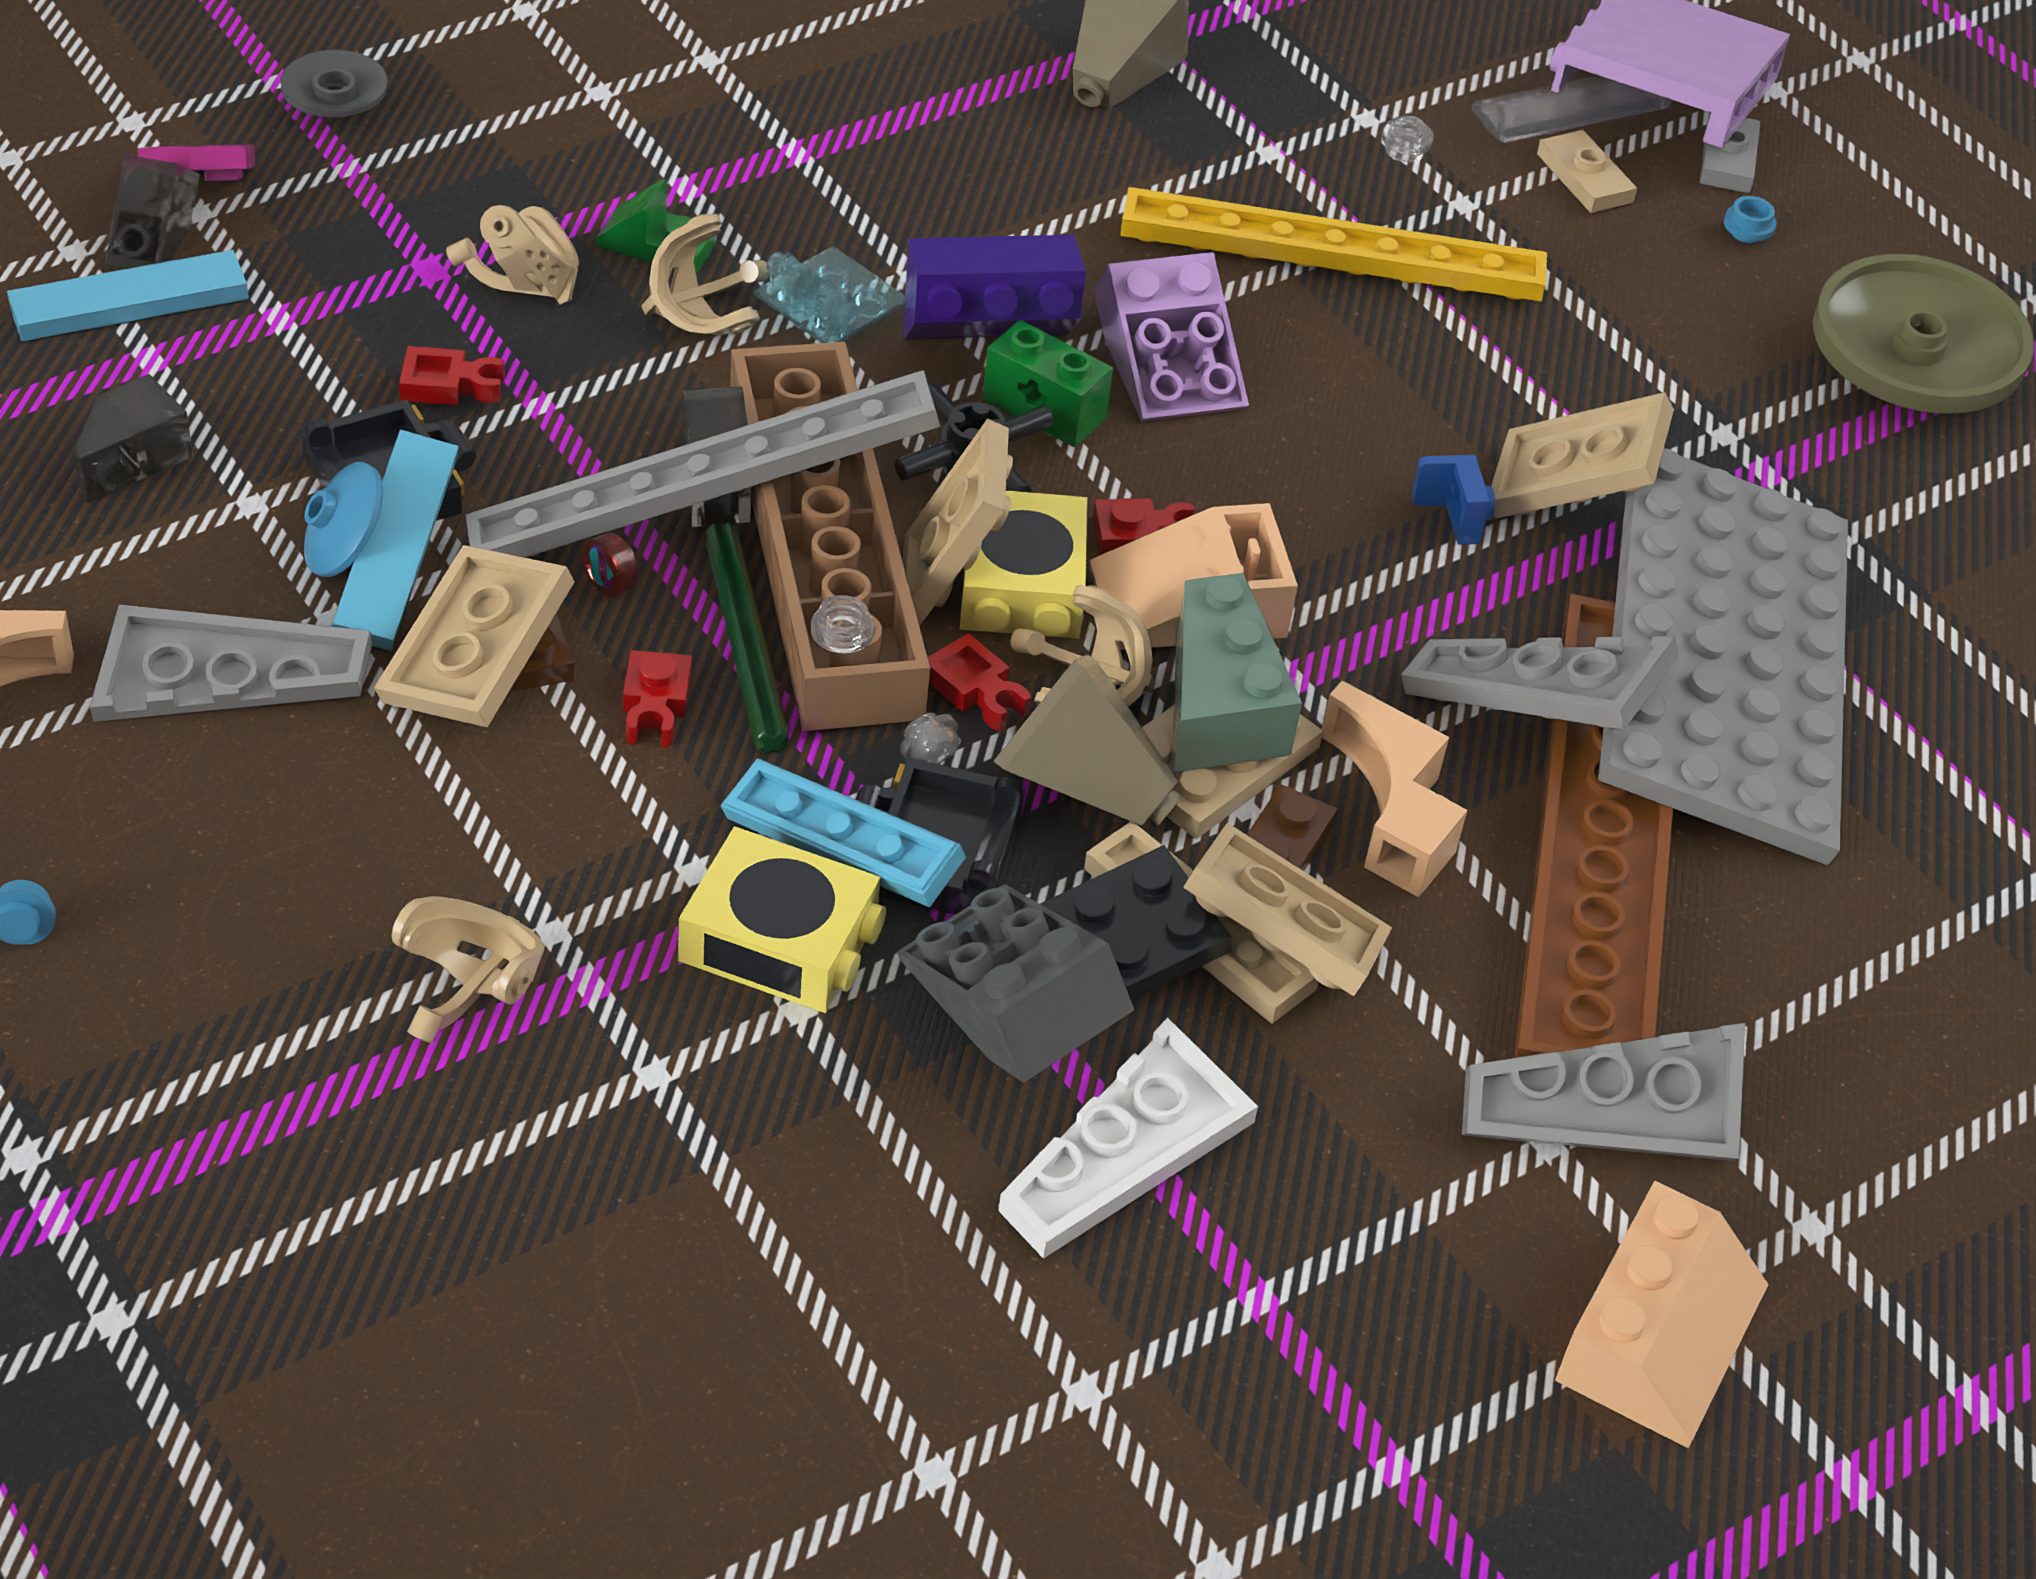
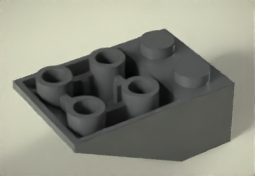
(1019, 979)

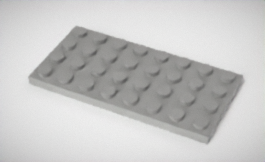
(1758, 615)

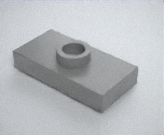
(1735, 162)

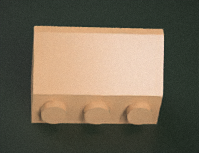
(1665, 1317)

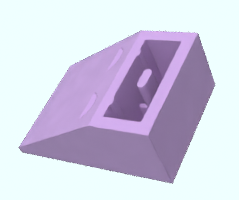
(1171, 336)

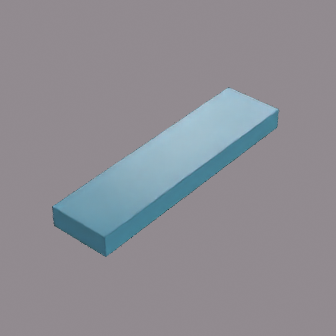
(127, 295)
(392, 558)
(844, 831)

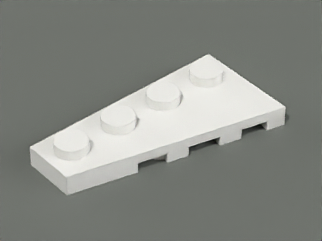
(1139, 1132)

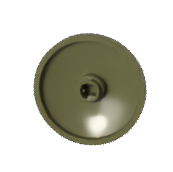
(1923, 333)

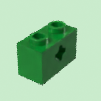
(1036, 370)

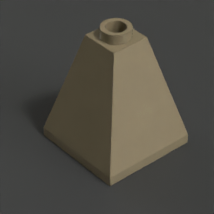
(1127, 47)
(1092, 748)

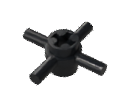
(959, 429)

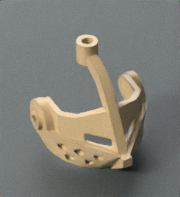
(528, 249)
(685, 300)
(1114, 623)
(437, 927)

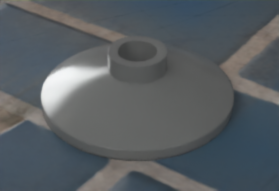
(334, 83)

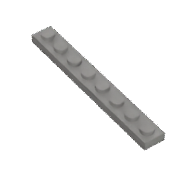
(706, 468)

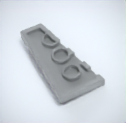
(210, 662)
(1543, 678)
(1636, 1096)

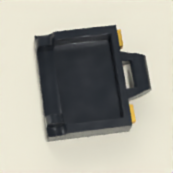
(371, 440)
(959, 806)

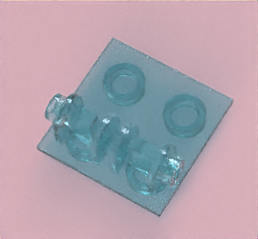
(827, 294)

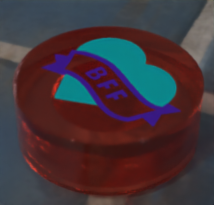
(610, 564)

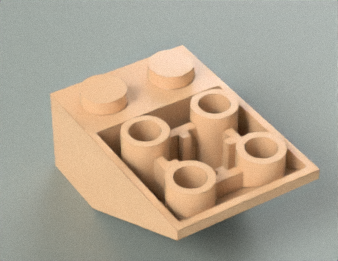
(1212, 543)

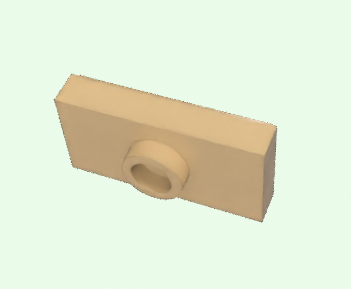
(1587, 171)

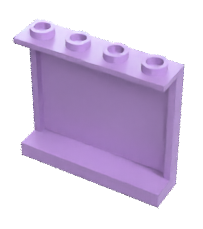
(1677, 54)

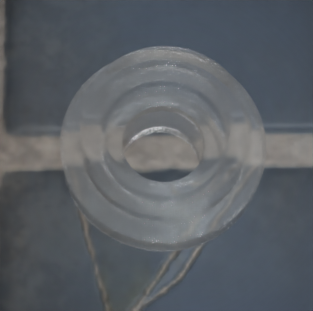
(1407, 138)
(842, 625)
(931, 738)

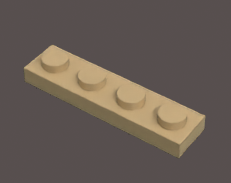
(1260, 977)

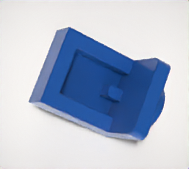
(1459, 486)

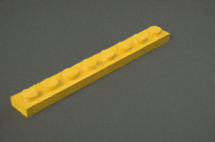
(1334, 244)

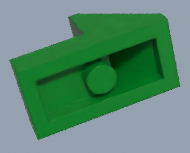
(643, 224)

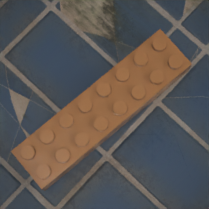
(827, 538)

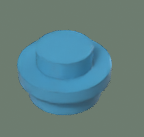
(1750, 219)
(25, 912)

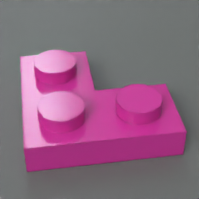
(217, 161)

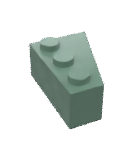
(1229, 679)

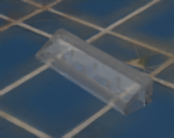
(1574, 106)

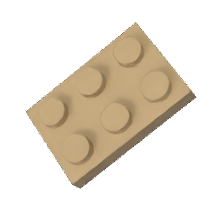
(1581, 455)
(958, 519)
(474, 635)
(1220, 790)
(1288, 910)

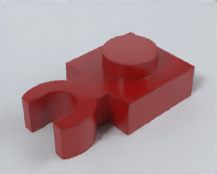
(444, 375)
(1129, 519)
(973, 675)
(655, 693)

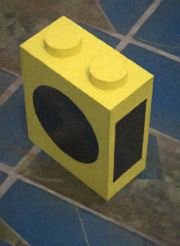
(1029, 569)
(781, 920)

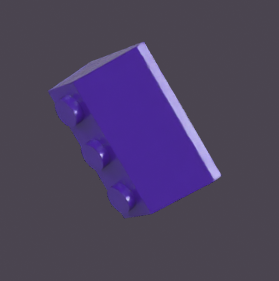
(990, 284)

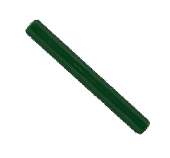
(747, 638)

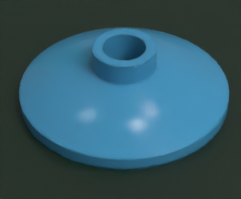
(342, 519)

